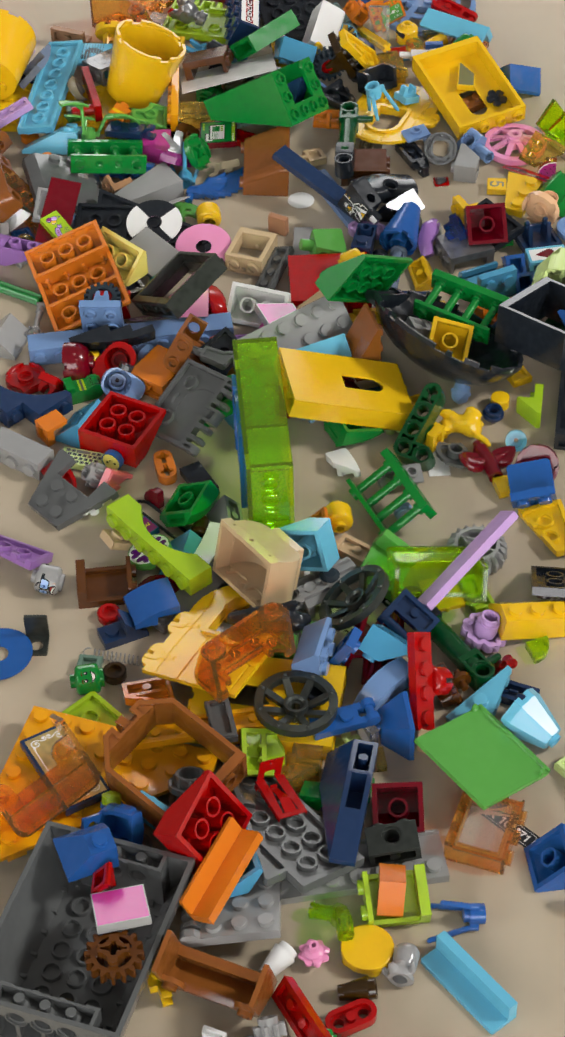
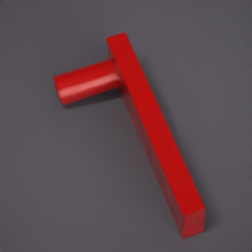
(95, 106)
(298, 1010)

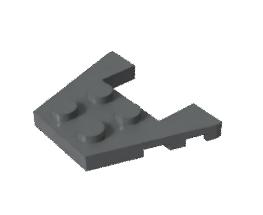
(60, 501)

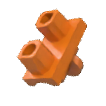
(327, 119)

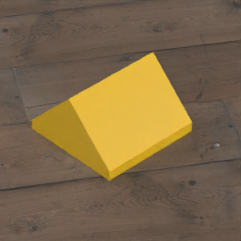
(451, 336)

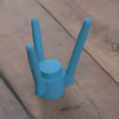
(186, 175)

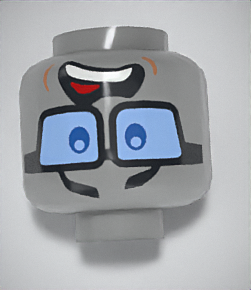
(48, 579)

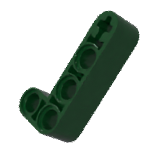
(431, 401)

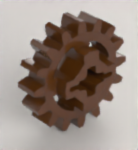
(114, 956)

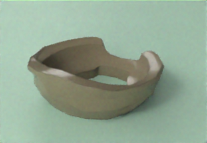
(76, 88)

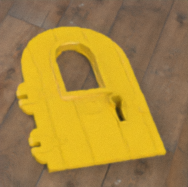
(412, 115)
(188, 633)

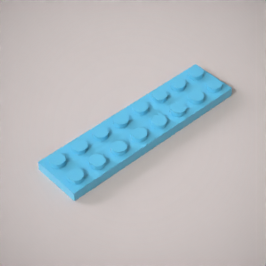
(51, 87)

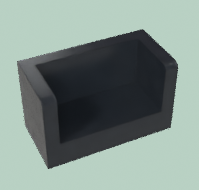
(383, 73)

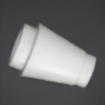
(280, 957)

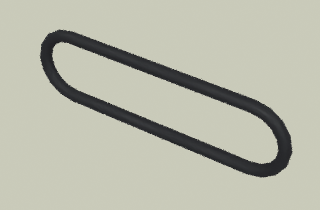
(159, 511)

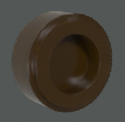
(115, 673)

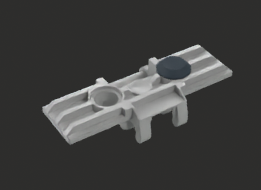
(314, 586)

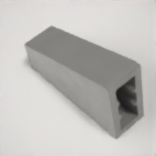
(156, 184)

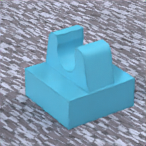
(407, 95)

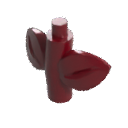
(484, 459)

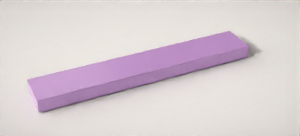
(467, 558)

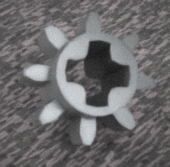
(92, 474)
(269, 1027)

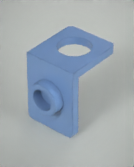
(416, 133)

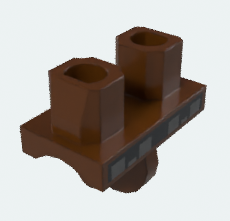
(461, 681)

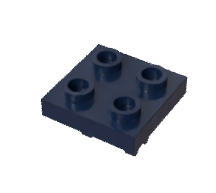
(537, 235)

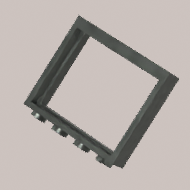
(207, 269)

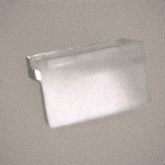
(379, 20)

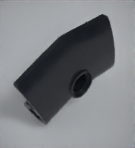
(390, 185)

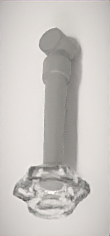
(35, 329)

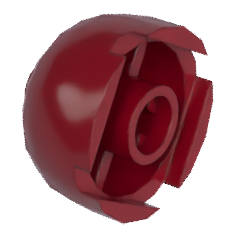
(76, 360)

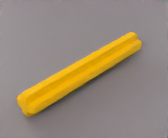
(376, 40)

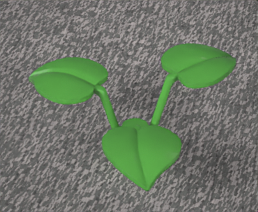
(89, 132)

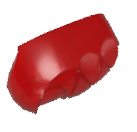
(217, 301)

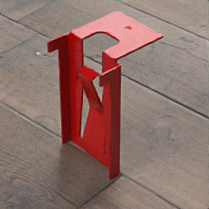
(285, 799)

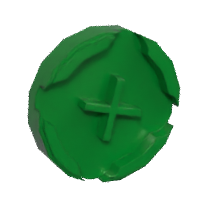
(197, 151)

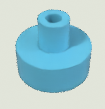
(520, 443)

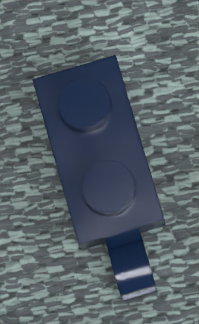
(130, 131)

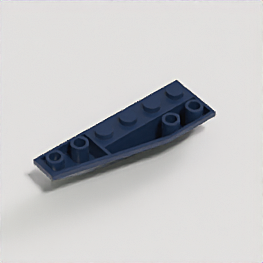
(345, 797)

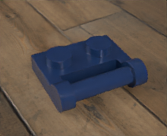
(411, 612)

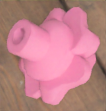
(313, 953)

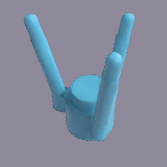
(373, 93)

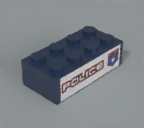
(241, 19)

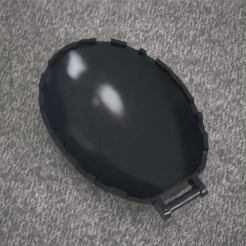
(484, 363)

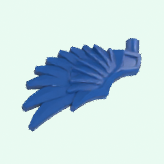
(216, 186)

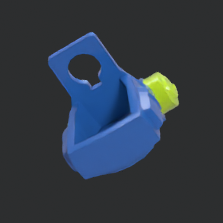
(122, 819)

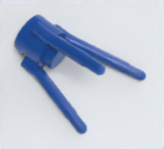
(471, 912)

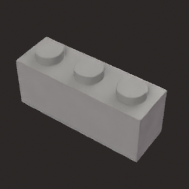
(23, 453)

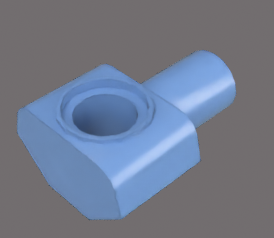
(476, 143)

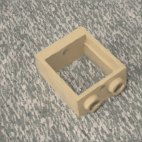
(254, 240)

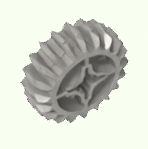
(493, 557)

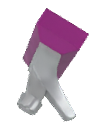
(174, 153)

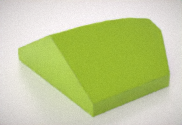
(260, 746)

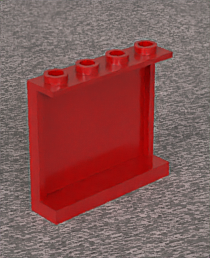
(303, 273)

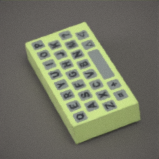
(83, 457)

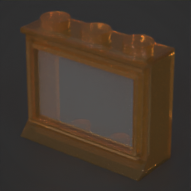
(485, 836)

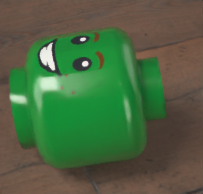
(87, 678)

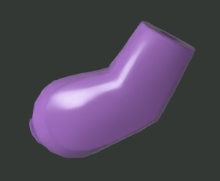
(426, 237)

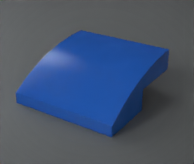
(151, 602)

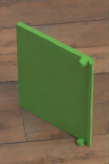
(482, 756)

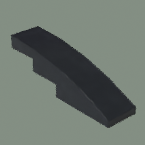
(102, 337)

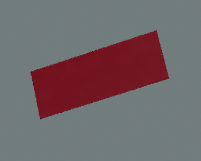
(62, 197)

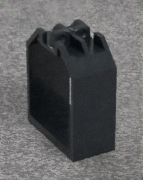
(520, 324)

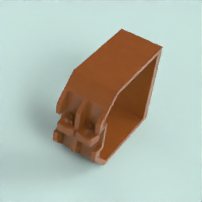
(161, 712)

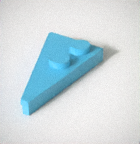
(488, 695)

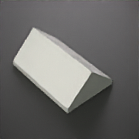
(323, 21)
(243, 300)

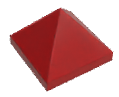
(103, 878)

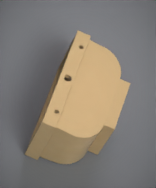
(257, 561)

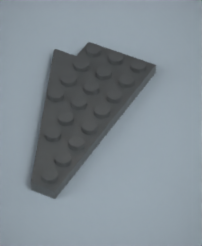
(294, 846)

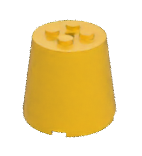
(16, 49)
(142, 62)

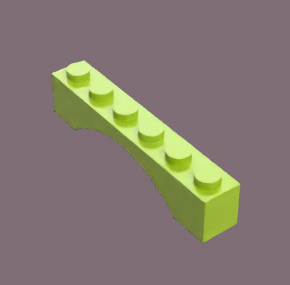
(186, 569)

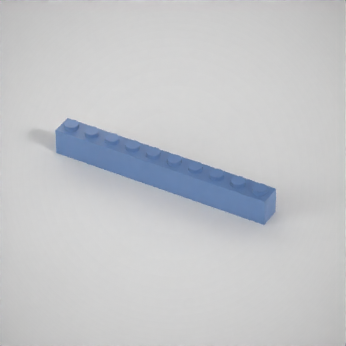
(47, 347)

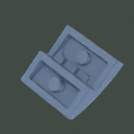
(35, 66)

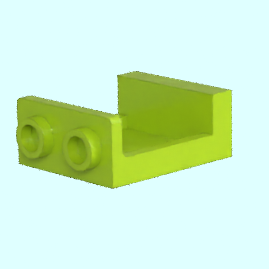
(416, 905)

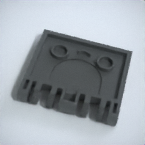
(191, 403)

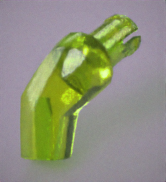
(337, 915)

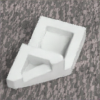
(343, 462)

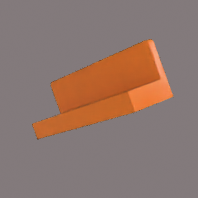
(220, 872)

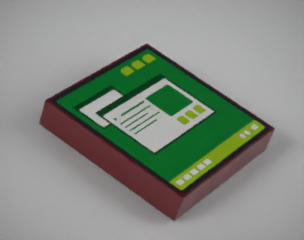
(219, 134)

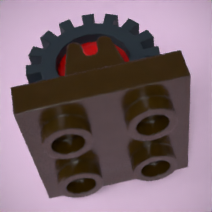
(333, 60)

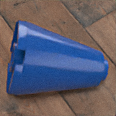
(402, 229)

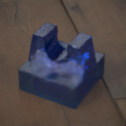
(455, 228)

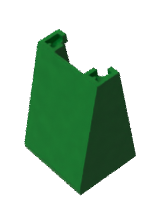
(269, 98)

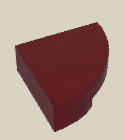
(155, 496)

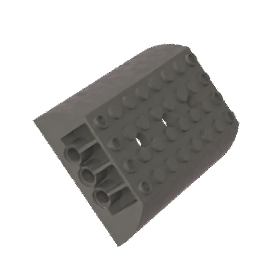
(48, 931)

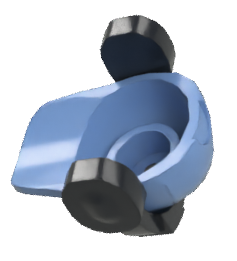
(122, 381)

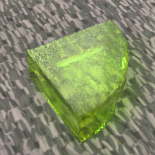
(538, 648)

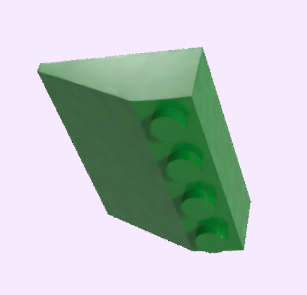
(353, 277)

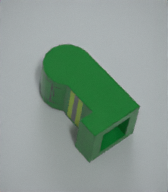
(84, 388)

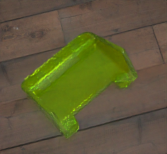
(421, 565)

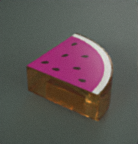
(548, 168)

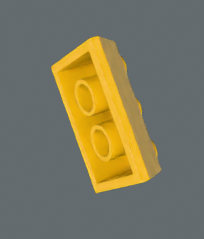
(530, 619)

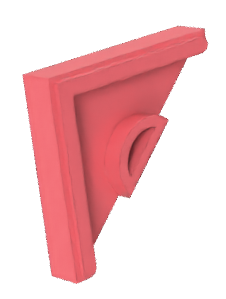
(114, 477)

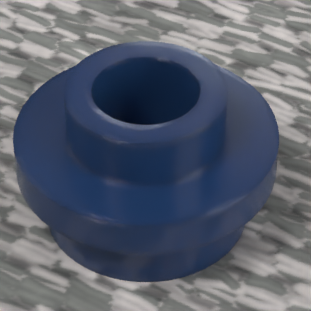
(493, 412)

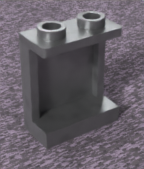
(457, 251)

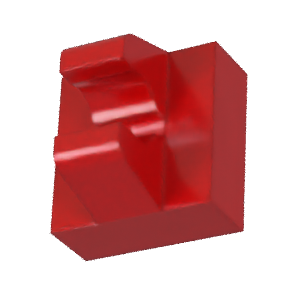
(49, 381)

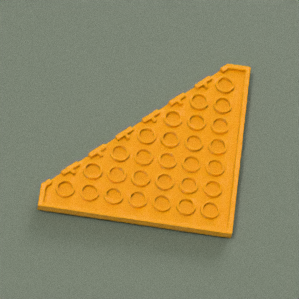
(142, 768)

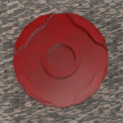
(24, 378)

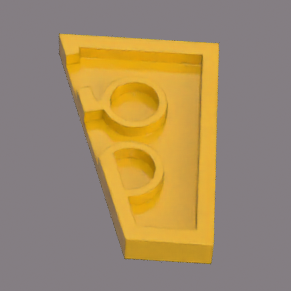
(548, 524)

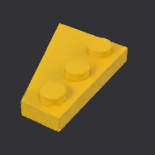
(359, 50)
(517, 189)

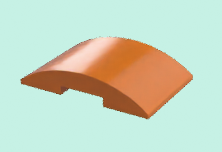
(69, 267)

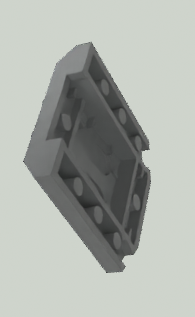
(41, 167)

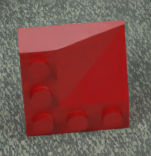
(123, 426)
(198, 817)

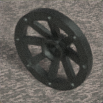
(359, 602)
(295, 707)

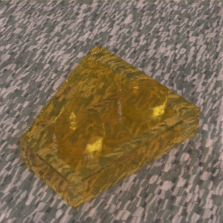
(540, 149)

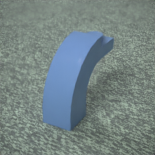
(386, 683)

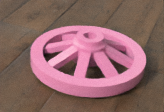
(514, 138)

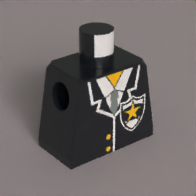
(361, 202)

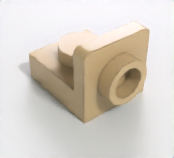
(114, 540)

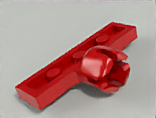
(424, 680)

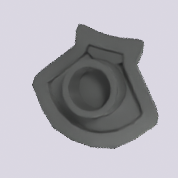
(450, 453)

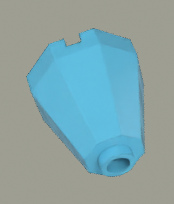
(532, 721)

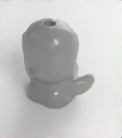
(404, 965)

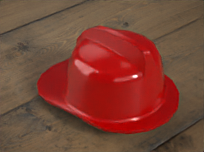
(112, 357)

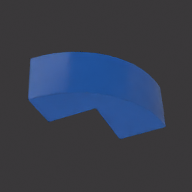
(524, 278)

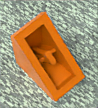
(391, 890)

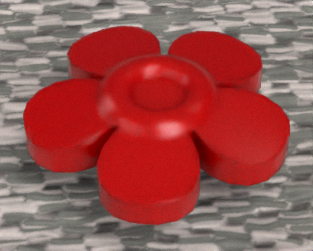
(506, 660)

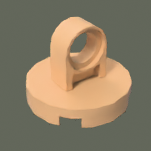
(540, 205)

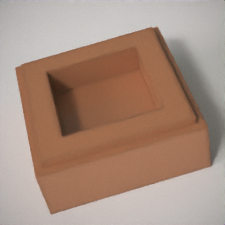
(278, 224)

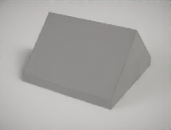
(11, 337)

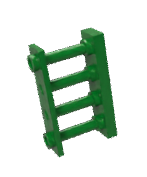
(106, 156)
(464, 290)
(400, 478)

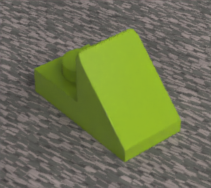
(531, 407)

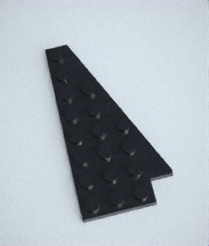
(112, 213)

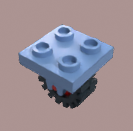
(101, 307)

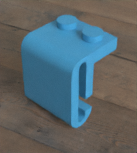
(499, 280)

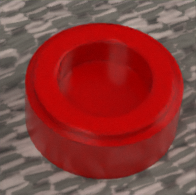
(108, 614)

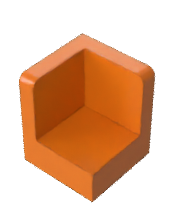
(48, 424)

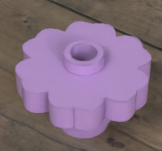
(482, 631)

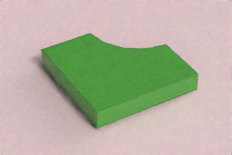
(153, 114)

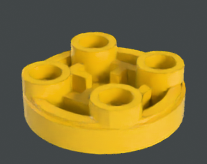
(368, 950)

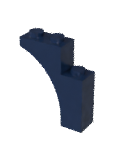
(17, 406)

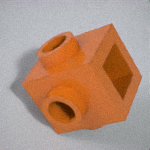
(356, 12)

